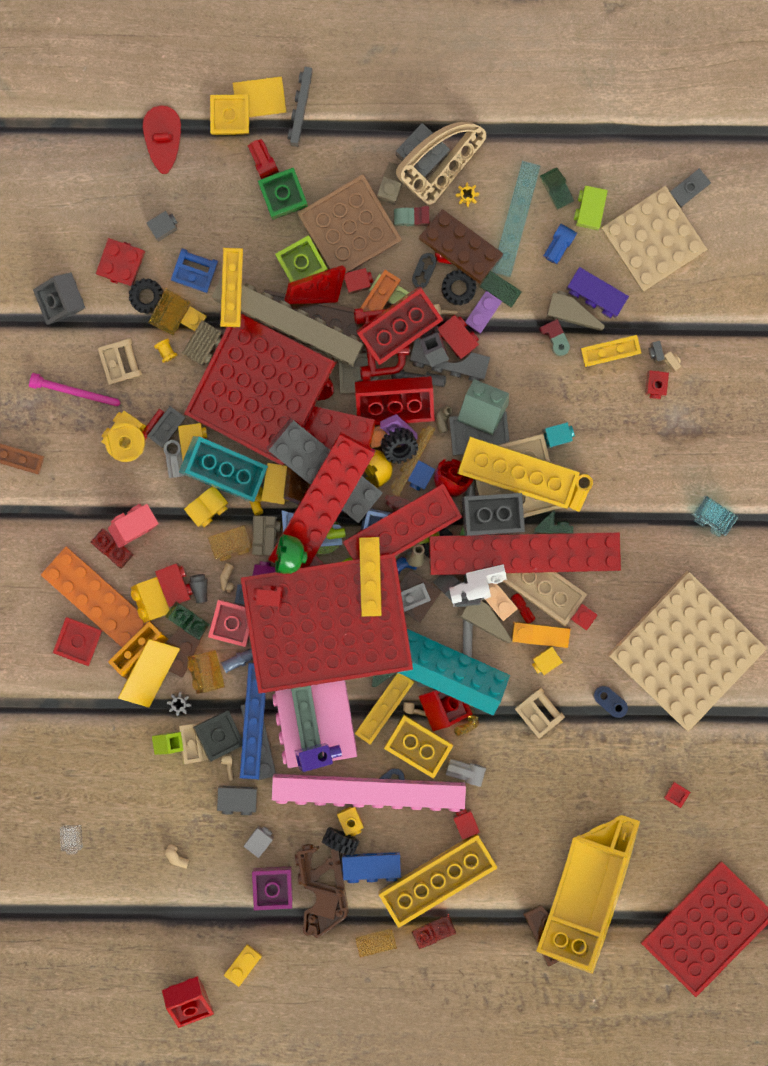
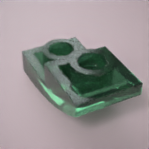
(187, 620)

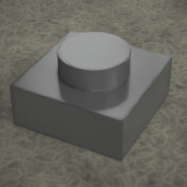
(656, 351)

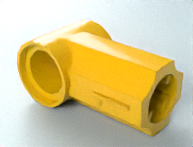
(580, 494)

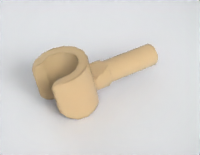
(443, 312)
(409, 708)
(228, 759)

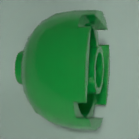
(290, 555)

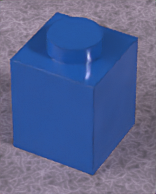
(420, 476)

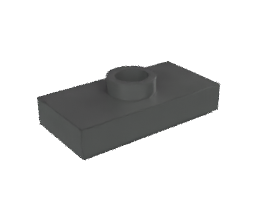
(690, 187)

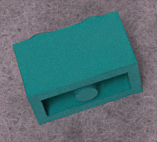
(558, 435)

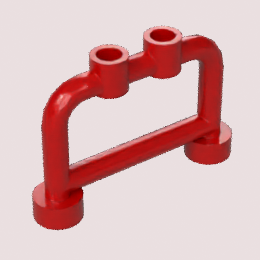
(371, 370)

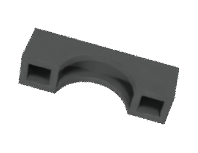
(434, 346)
(473, 366)

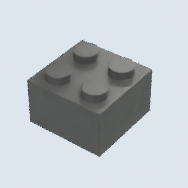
(431, 158)

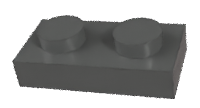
(166, 426)

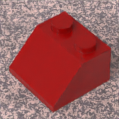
(443, 709)
(187, 1002)

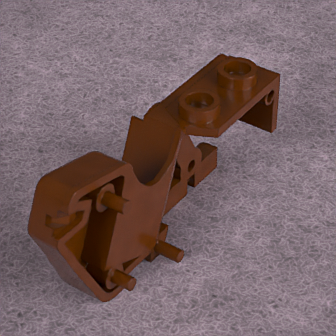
(331, 901)

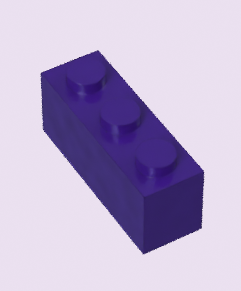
(597, 293)

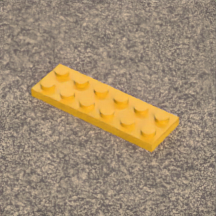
(518, 472)

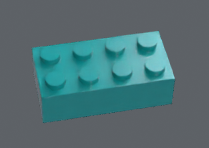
(223, 468)

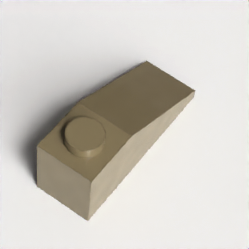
(569, 310)
(485, 619)

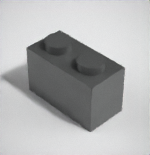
(237, 799)

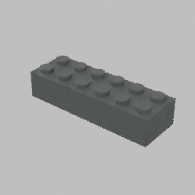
(306, 455)

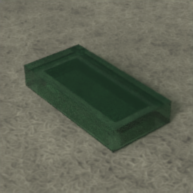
(500, 289)

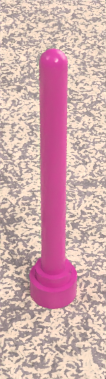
(38, 382)

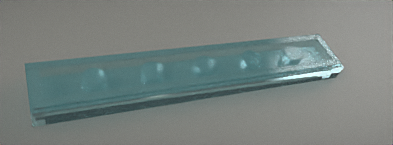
(516, 217)

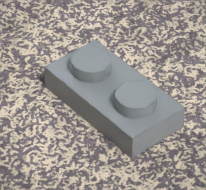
(415, 596)

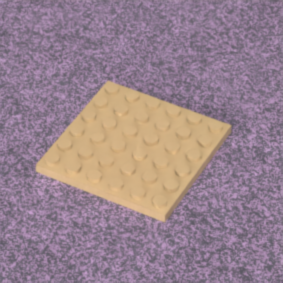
(687, 651)

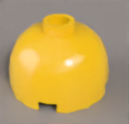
(379, 469)

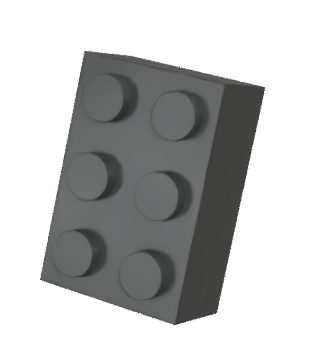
(493, 514)

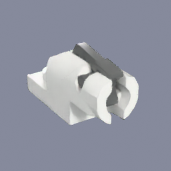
(477, 586)

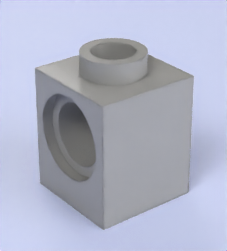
(259, 841)

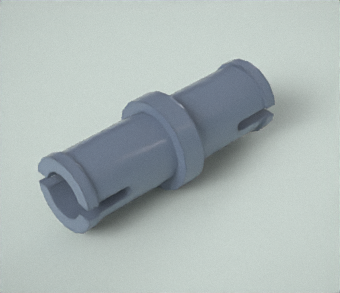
(238, 660)

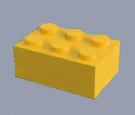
(418, 746)

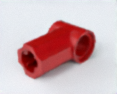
(264, 163)

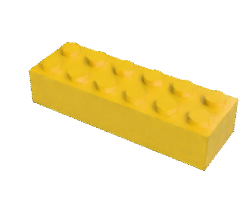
(437, 880)

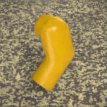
(256, 506)

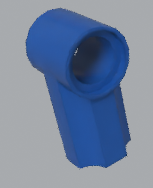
(561, 240)

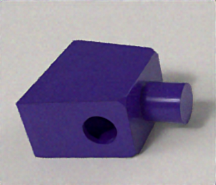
(308, 757)

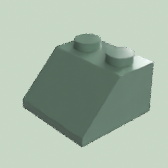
(483, 407)

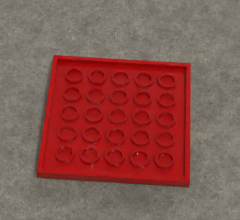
(258, 385)

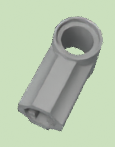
(173, 461)
(471, 773)

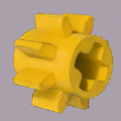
(466, 189)

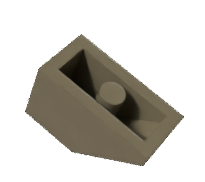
(390, 185)

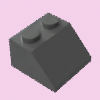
(59, 298)

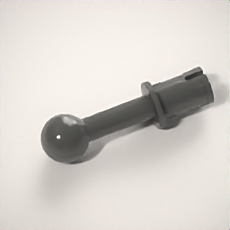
(437, 380)

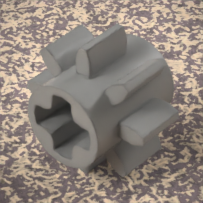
(175, 707)

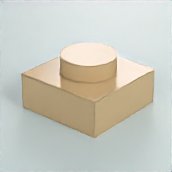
(672, 361)

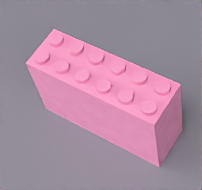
(332, 719)

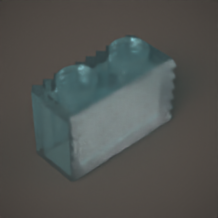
(714, 516)

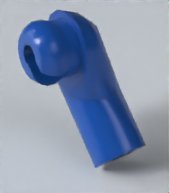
(402, 564)

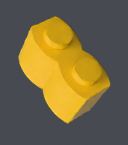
(206, 506)

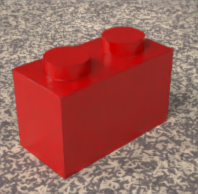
(458, 337)
(174, 584)

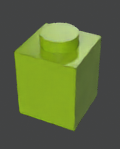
(167, 743)

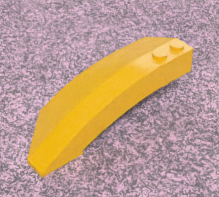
(588, 893)

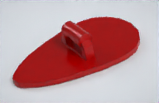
(162, 136)

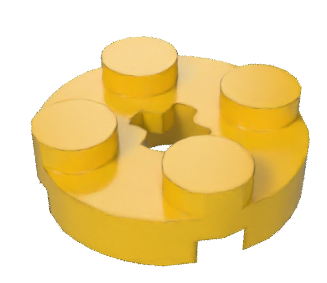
(116, 436)

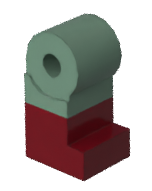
(411, 216)
(559, 342)

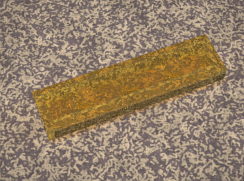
(407, 468)

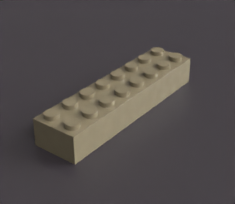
(297, 325)

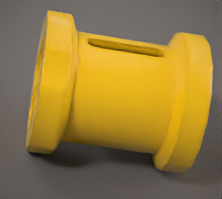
(165, 350)

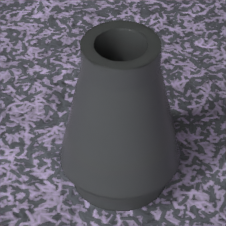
(199, 587)

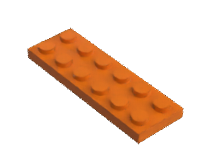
(94, 596)

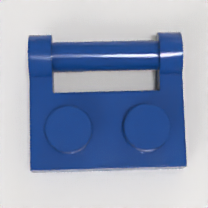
(191, 276)

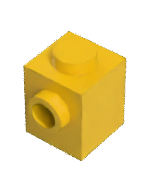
(350, 821)

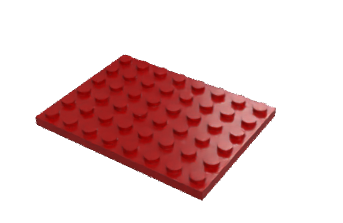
(321, 627)

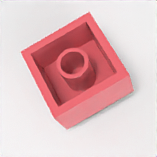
(133, 525)
(230, 623)

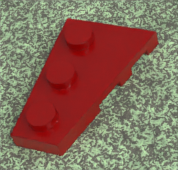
(317, 288)

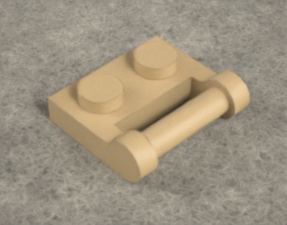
(113, 363)
(534, 717)

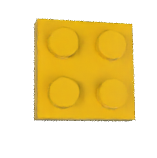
(229, 114)

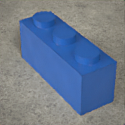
(371, 867)

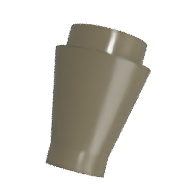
(416, 556)

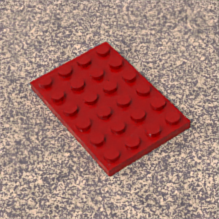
(707, 929)

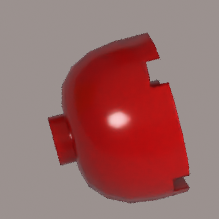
(447, 474)

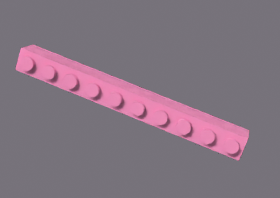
(368, 792)

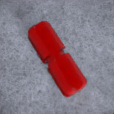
(521, 605)

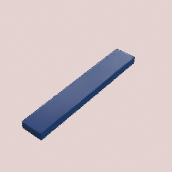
(252, 728)

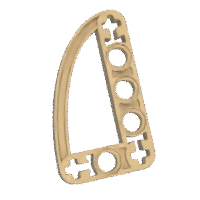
(443, 169)

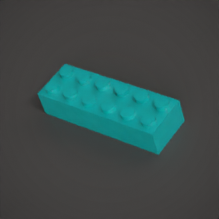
(455, 674)

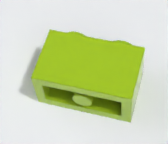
(591, 207)

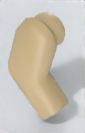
(224, 578)
(174, 859)

